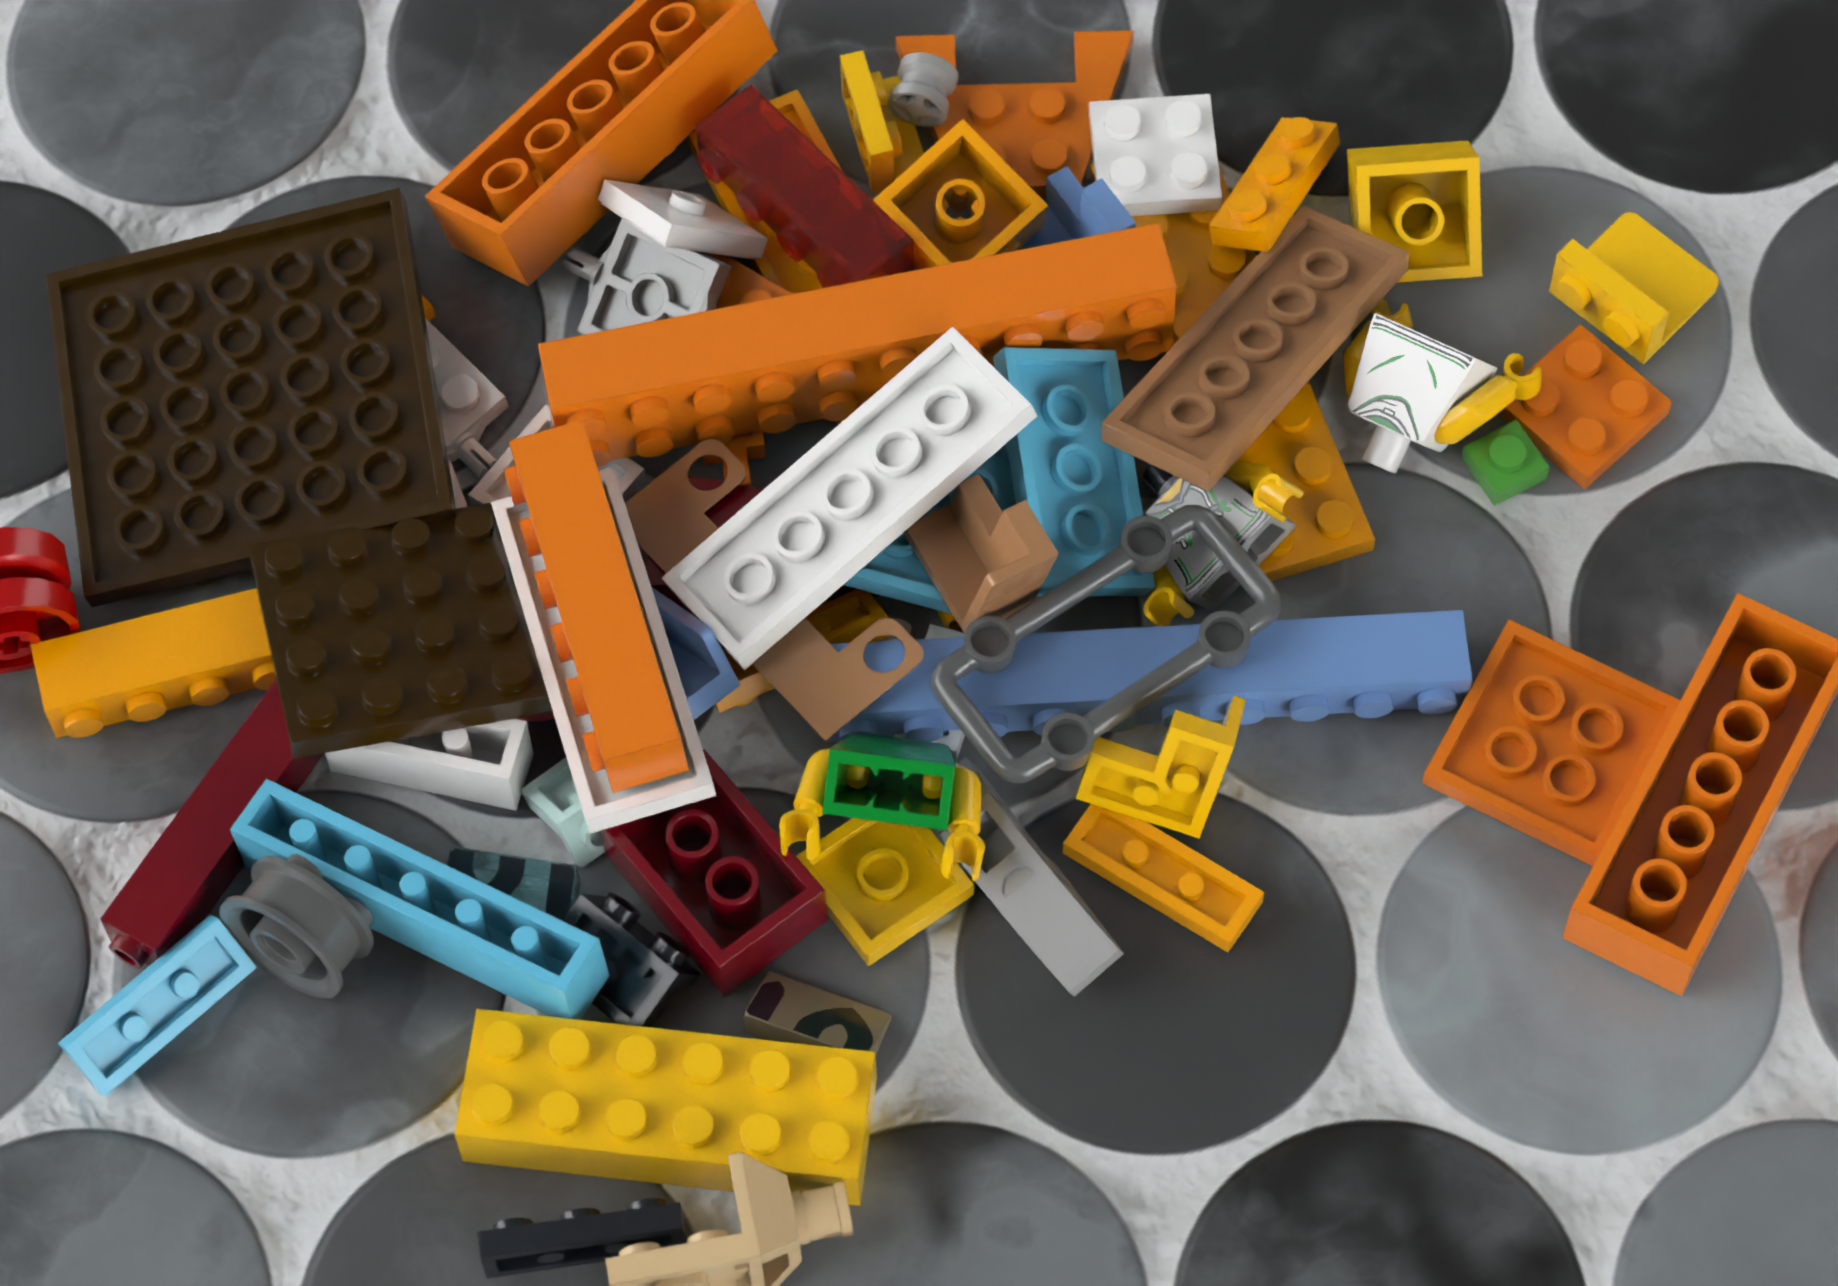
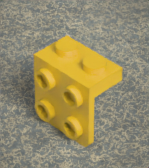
(1632, 285)

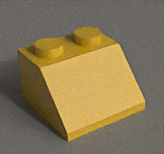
(1421, 202)

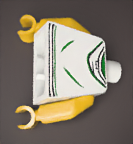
(1423, 387)

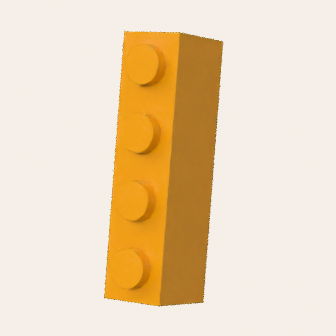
(153, 664)

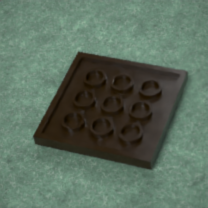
(395, 631)

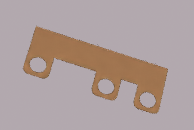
(802, 666)

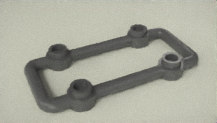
(1067, 736)

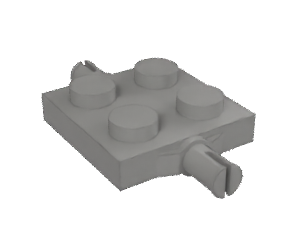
(644, 281)

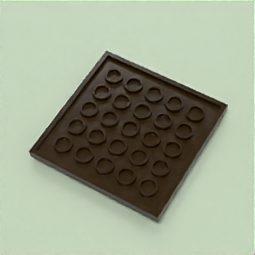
(246, 394)

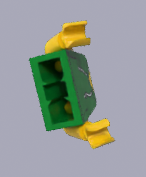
(891, 784)

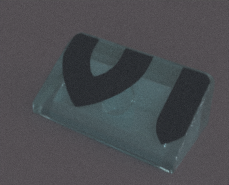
(537, 882)

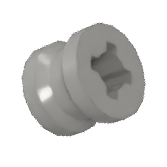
(923, 89)

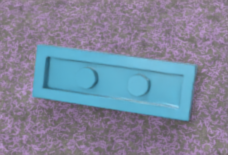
(157, 1005)

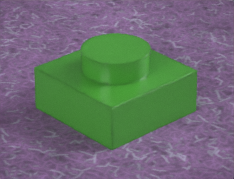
(1505, 462)

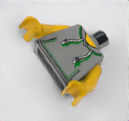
(1248, 504)

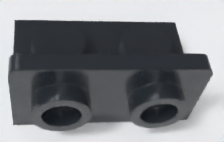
(640, 966)

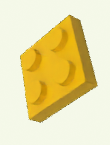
(884, 883)

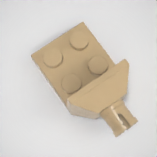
(764, 1252)

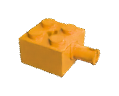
(959, 175)

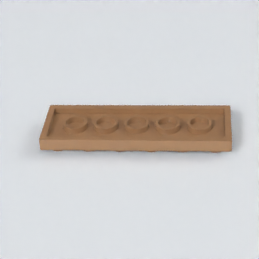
(1254, 348)

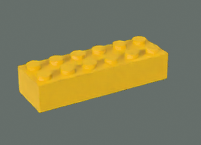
(662, 1103)

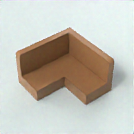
(982, 556)

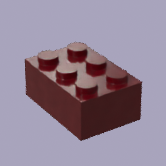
(719, 882)

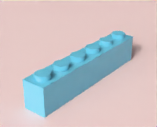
(431, 904)

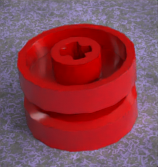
(32, 595)

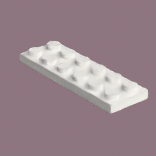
(849, 497)
(599, 805)

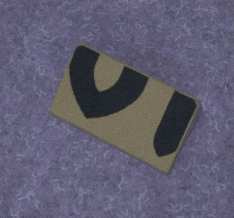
(811, 1016)

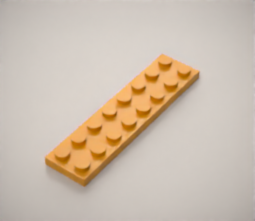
(1298, 440)

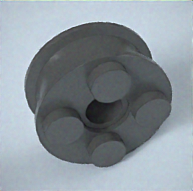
(298, 925)

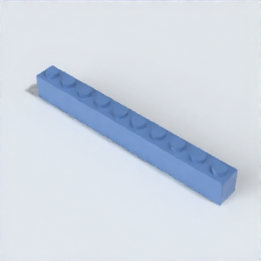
(1289, 670)

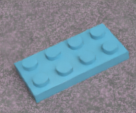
(1061, 466)

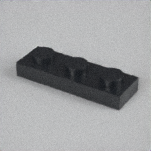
(578, 1237)

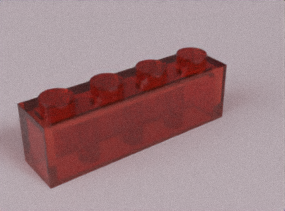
(799, 193)

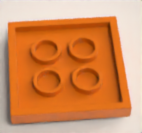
(1550, 742)

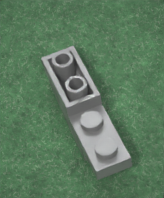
(1038, 897)

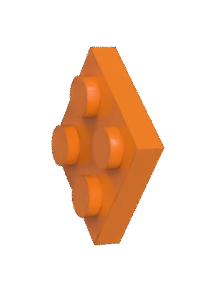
(1587, 407)

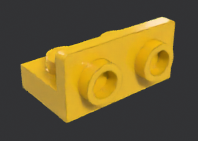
(883, 139)

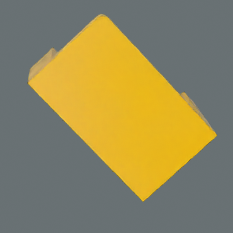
(1166, 788)

